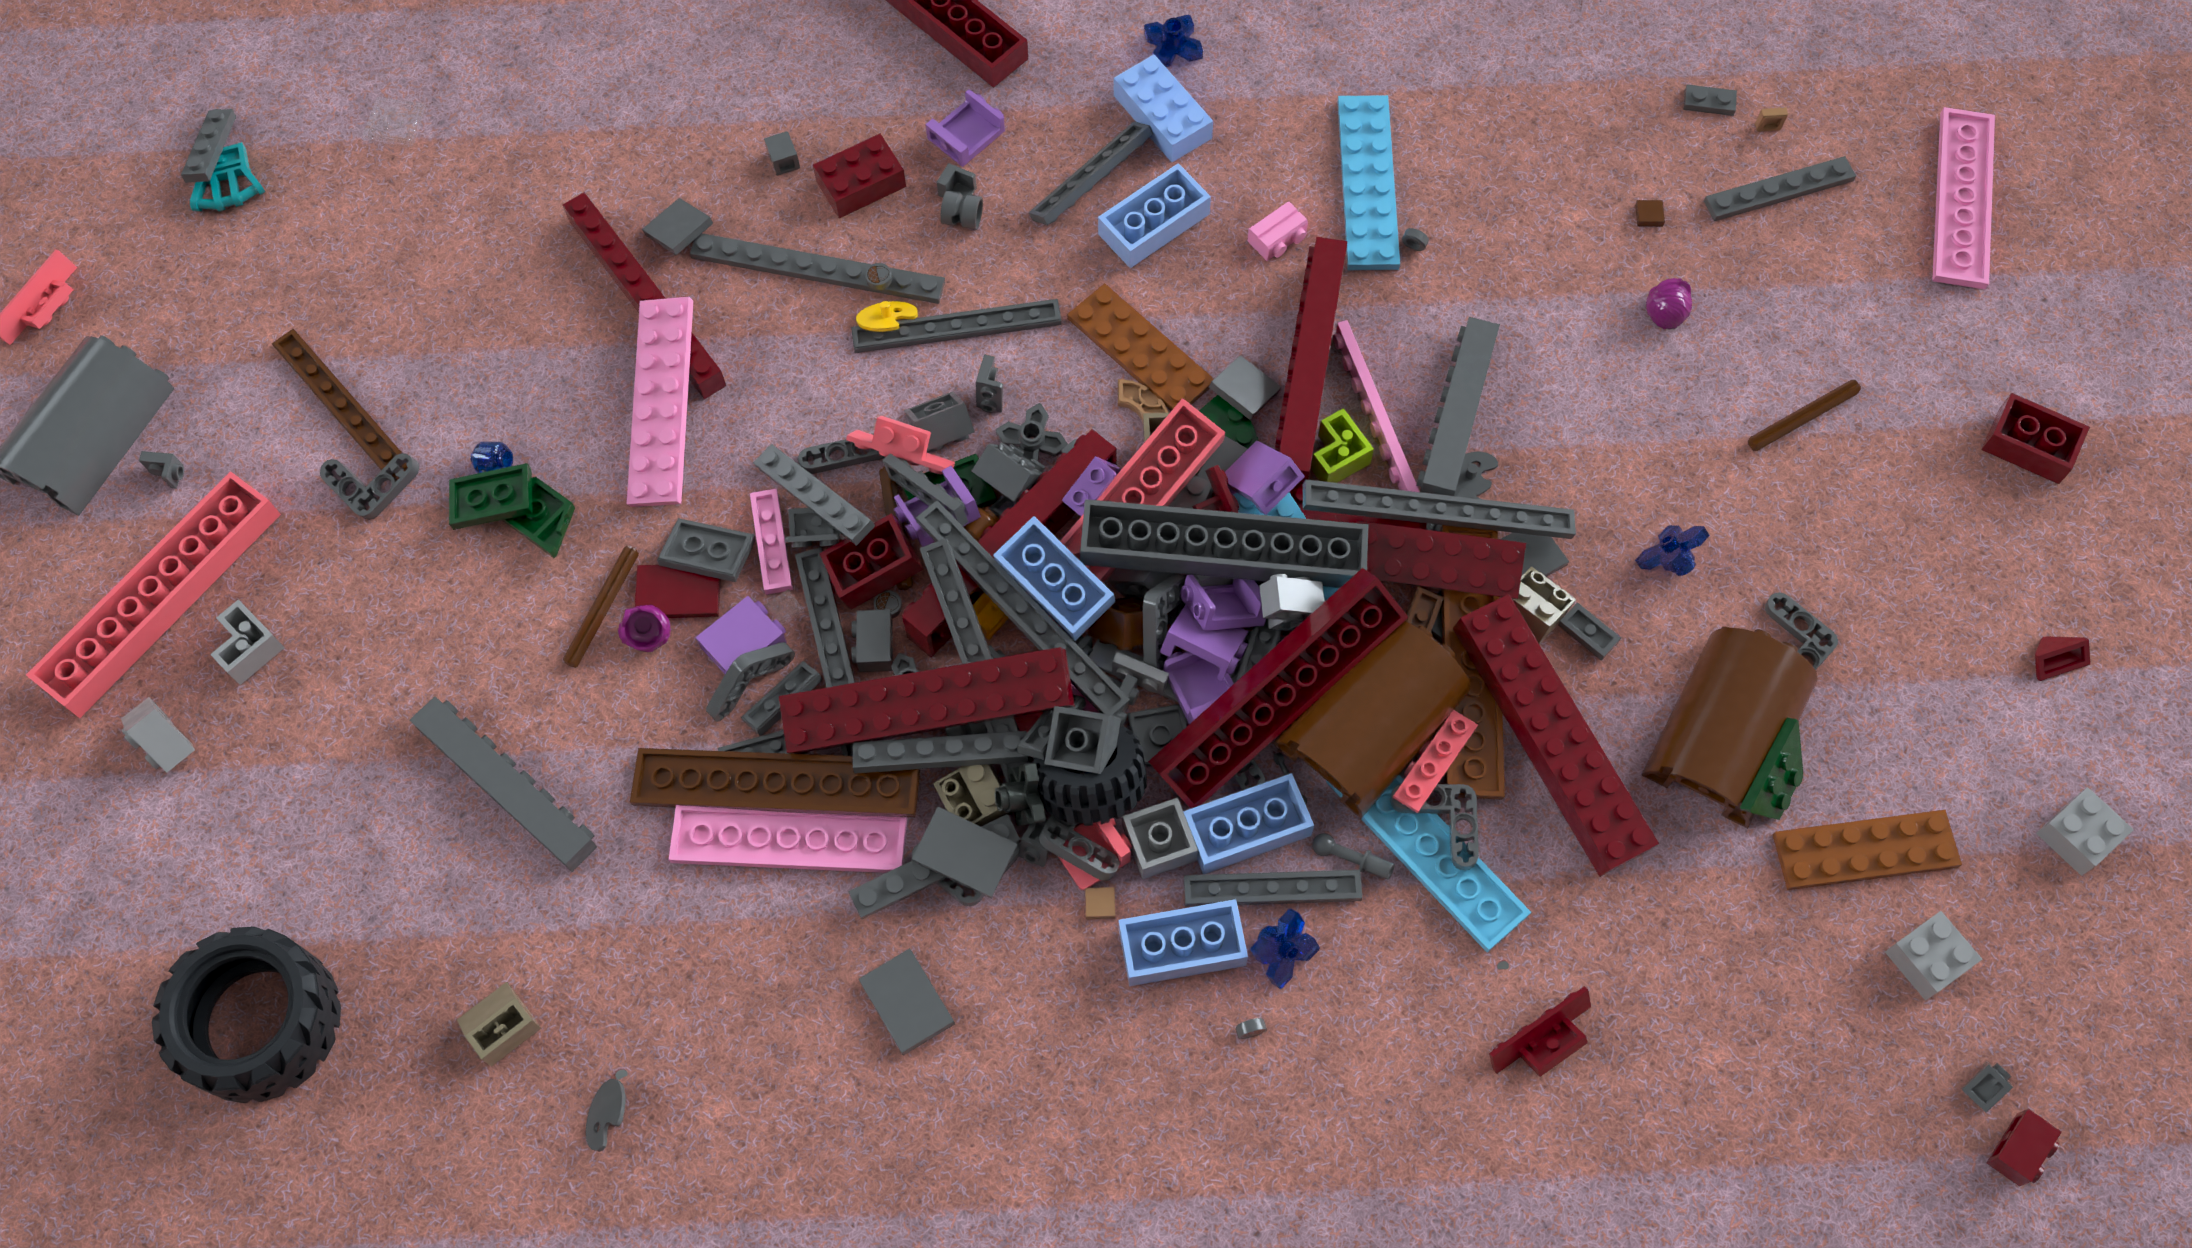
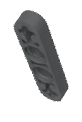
(850, 458)

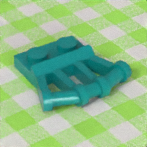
(231, 164)

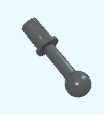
(1325, 845)

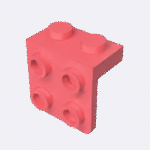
(1108, 838)

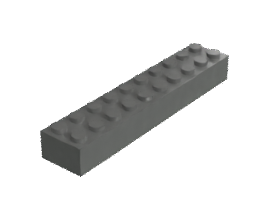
(1220, 543)

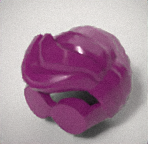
(1669, 303)
(644, 628)

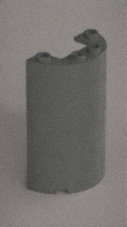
(83, 423)

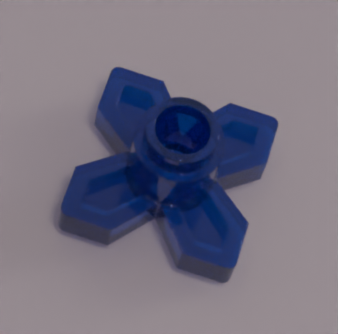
(1174, 39)
(1674, 550)
(1282, 946)

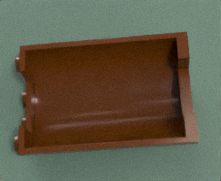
(1378, 715)
(1731, 716)

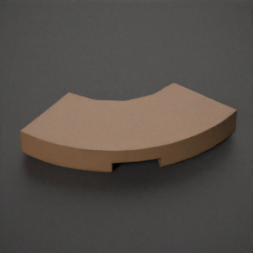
(1140, 397)

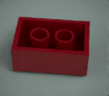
(859, 175)
(2035, 438)
(873, 565)

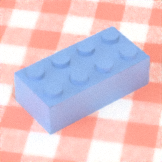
(1162, 102)
(1154, 215)
(1054, 578)
(1249, 823)
(1182, 942)

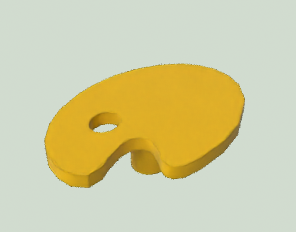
(882, 316)

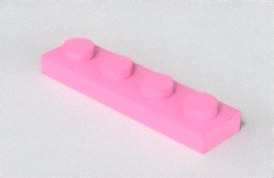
(771, 541)

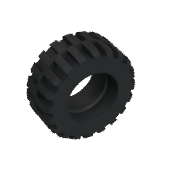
(1093, 795)

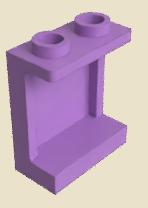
(967, 129)
(1263, 476)
(1091, 484)
(911, 509)
(1224, 605)
(739, 632)
(1214, 646)
(1194, 682)

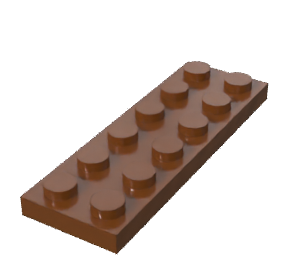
(1140, 348)
(1866, 849)

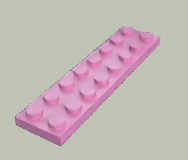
(1964, 198)
(660, 402)
(787, 839)

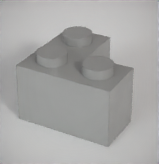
(1289, 600)
(248, 647)
(156, 734)

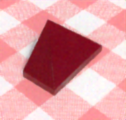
(2061, 655)

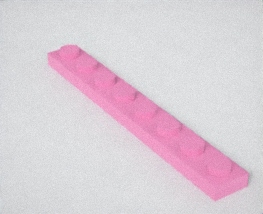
(1373, 407)

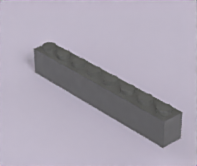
(1460, 407)
(504, 784)

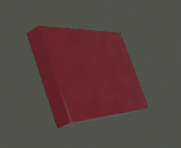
(677, 592)

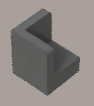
(782, 153)
(956, 180)

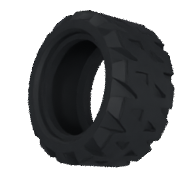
(201, 979)

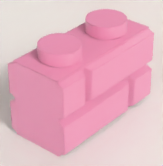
(1278, 231)

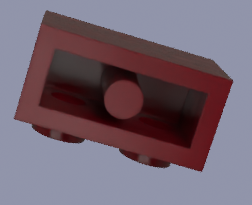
(2025, 1148)

